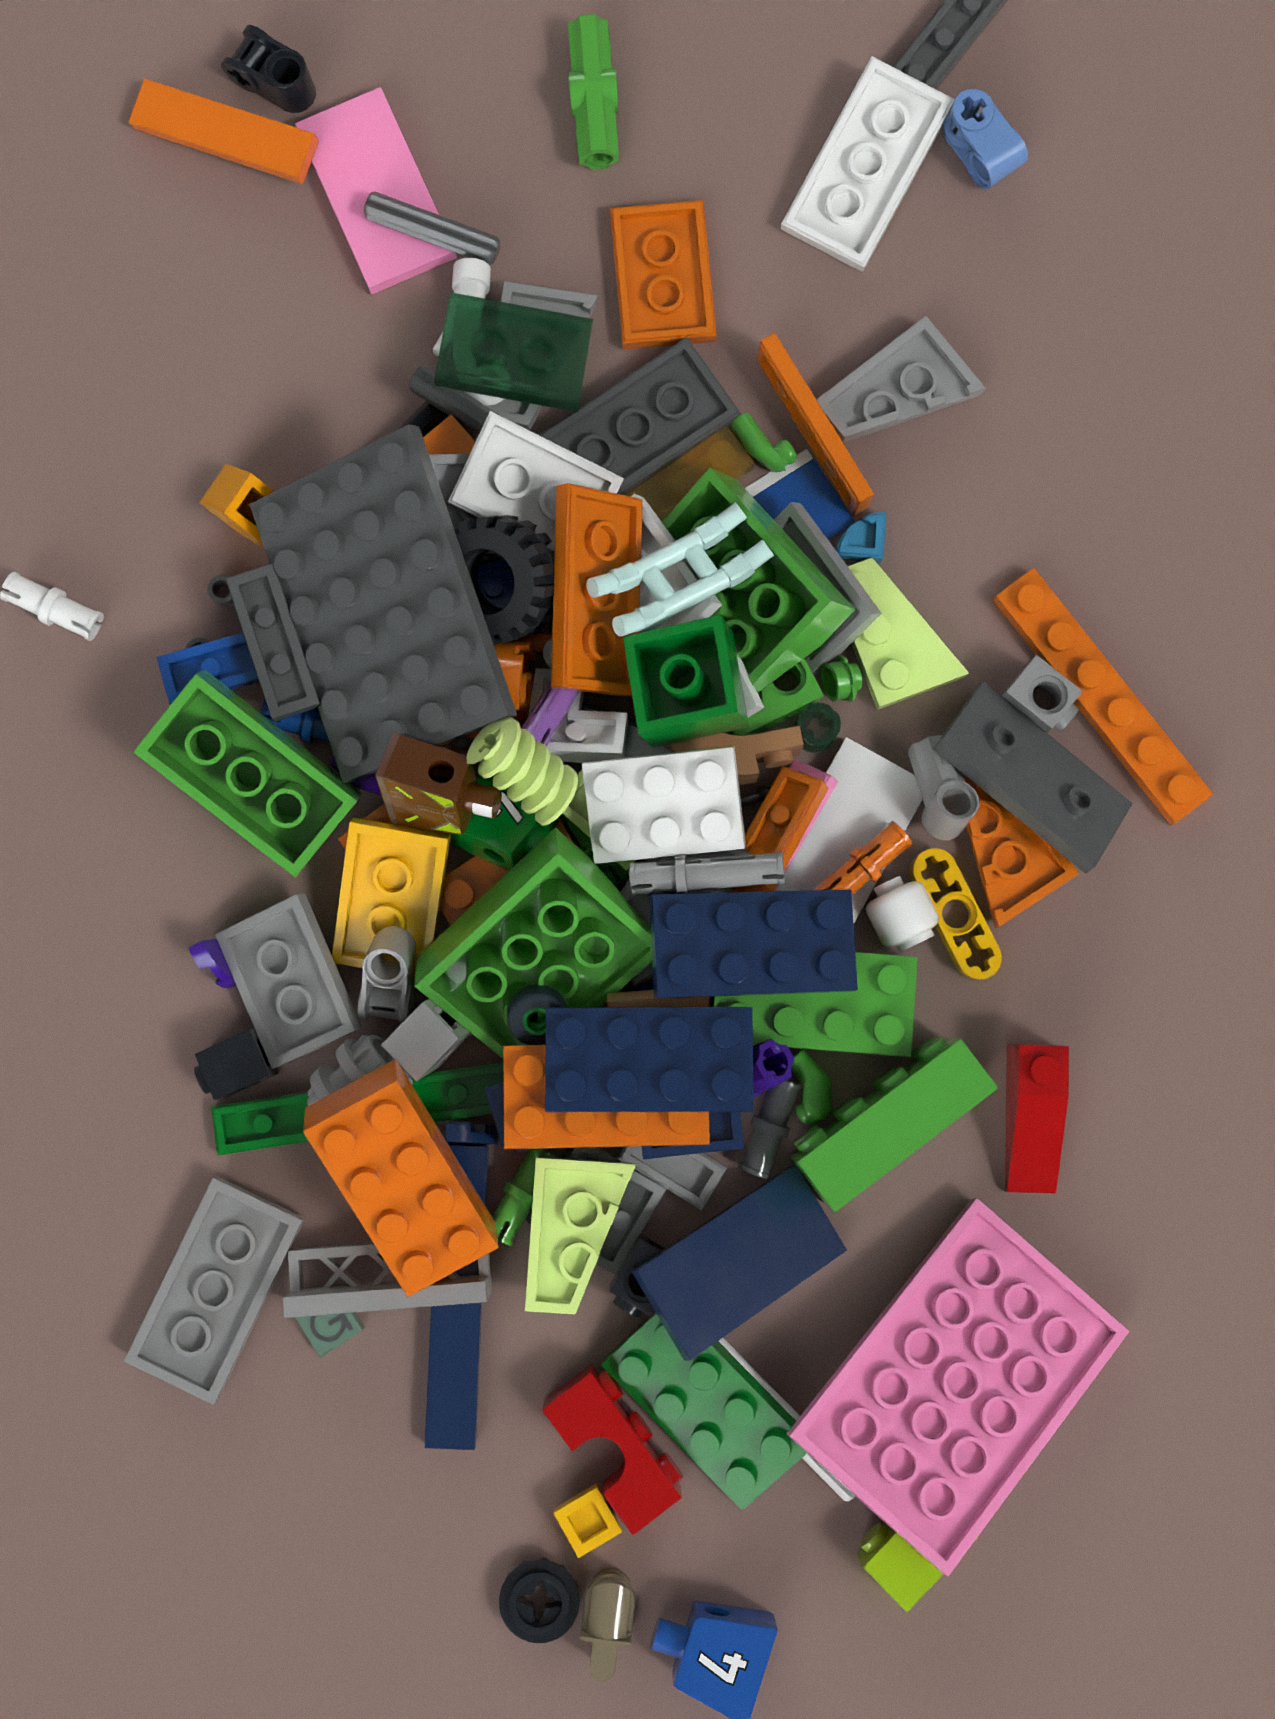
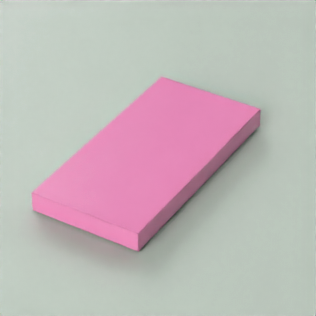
(362, 154)

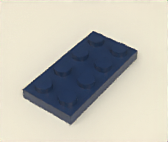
(752, 943)
(649, 1059)

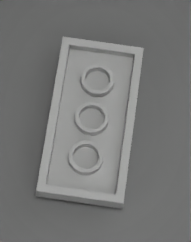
(214, 1290)

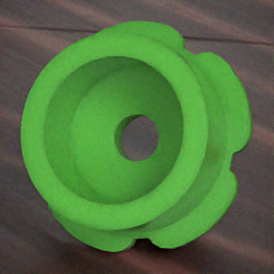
(841, 679)

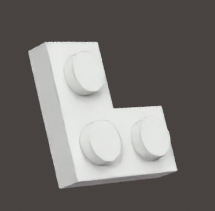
(583, 734)

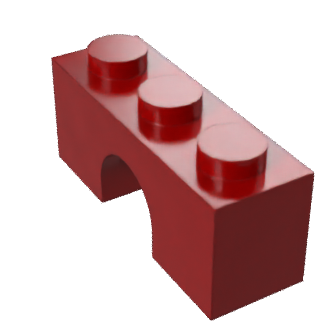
(591, 1409)

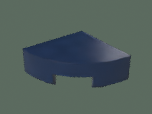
(471, 1133)

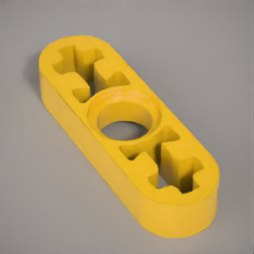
(985, 940)

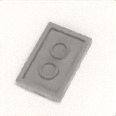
(288, 981)

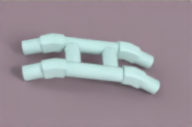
(689, 547)

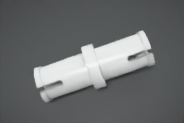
(51, 606)

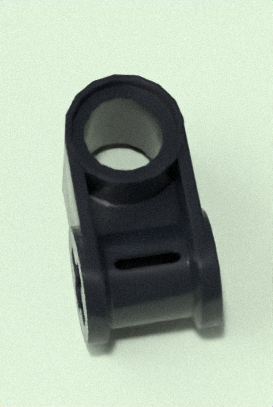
(265, 65)

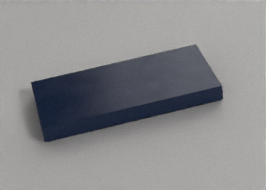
(739, 1262)

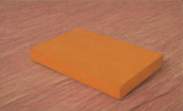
(663, 274)

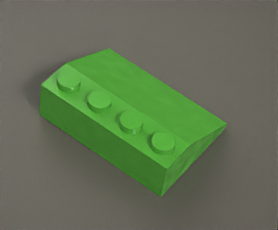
(783, 606)
(541, 924)

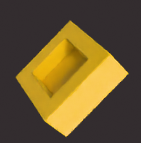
(587, 1520)

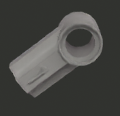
(942, 786)

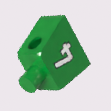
(505, 837)

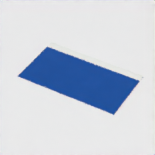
(803, 484)

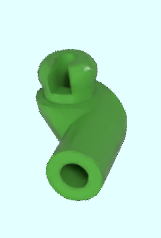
(759, 447)
(816, 1089)

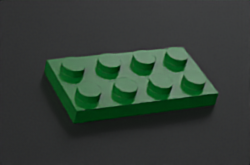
(708, 1410)

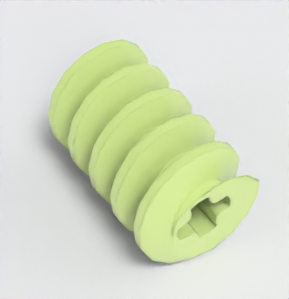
(524, 769)

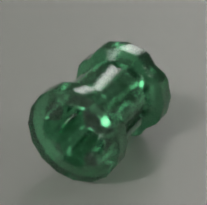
(827, 718)

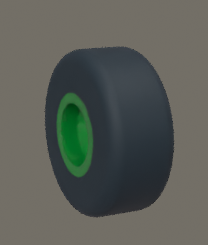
(530, 1000)

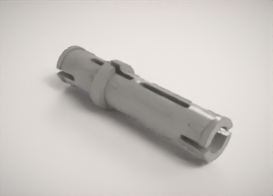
(704, 873)

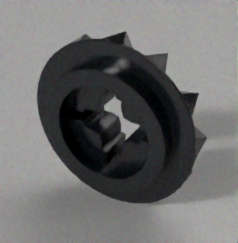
(520, 1613)

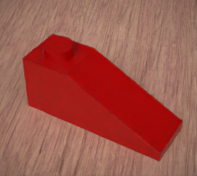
(1035, 1116)

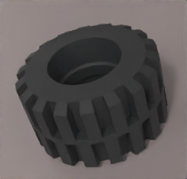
(530, 565)

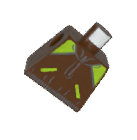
(432, 787)

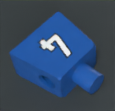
(719, 1655)

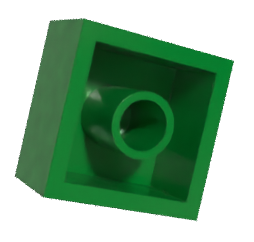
(685, 681)

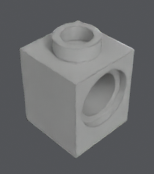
(1041, 675)

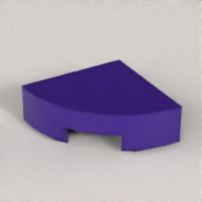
(209, 954)

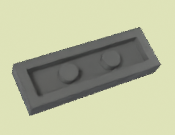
(273, 642)

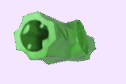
(593, 92)

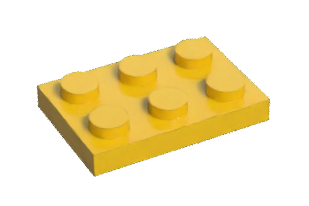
(388, 880)

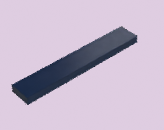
(456, 1343)

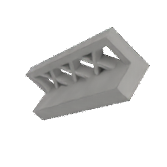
(375, 1295)

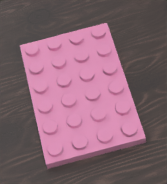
(958, 1385)

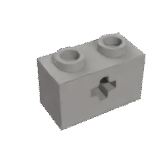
(425, 1040)

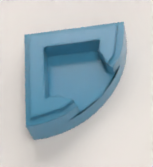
(864, 539)

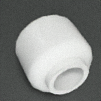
(902, 913)

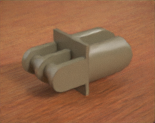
(607, 1620)

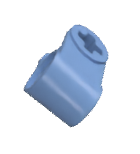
(983, 140)

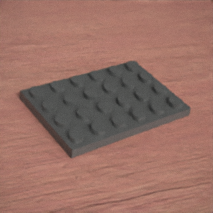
(383, 602)

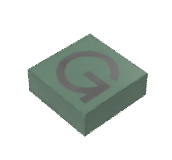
(330, 1330)

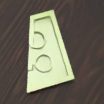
(899, 649)
(568, 1227)

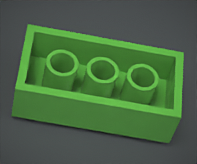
(247, 772)
(866, 1021)
(891, 1121)

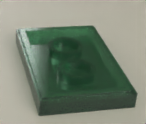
(513, 352)

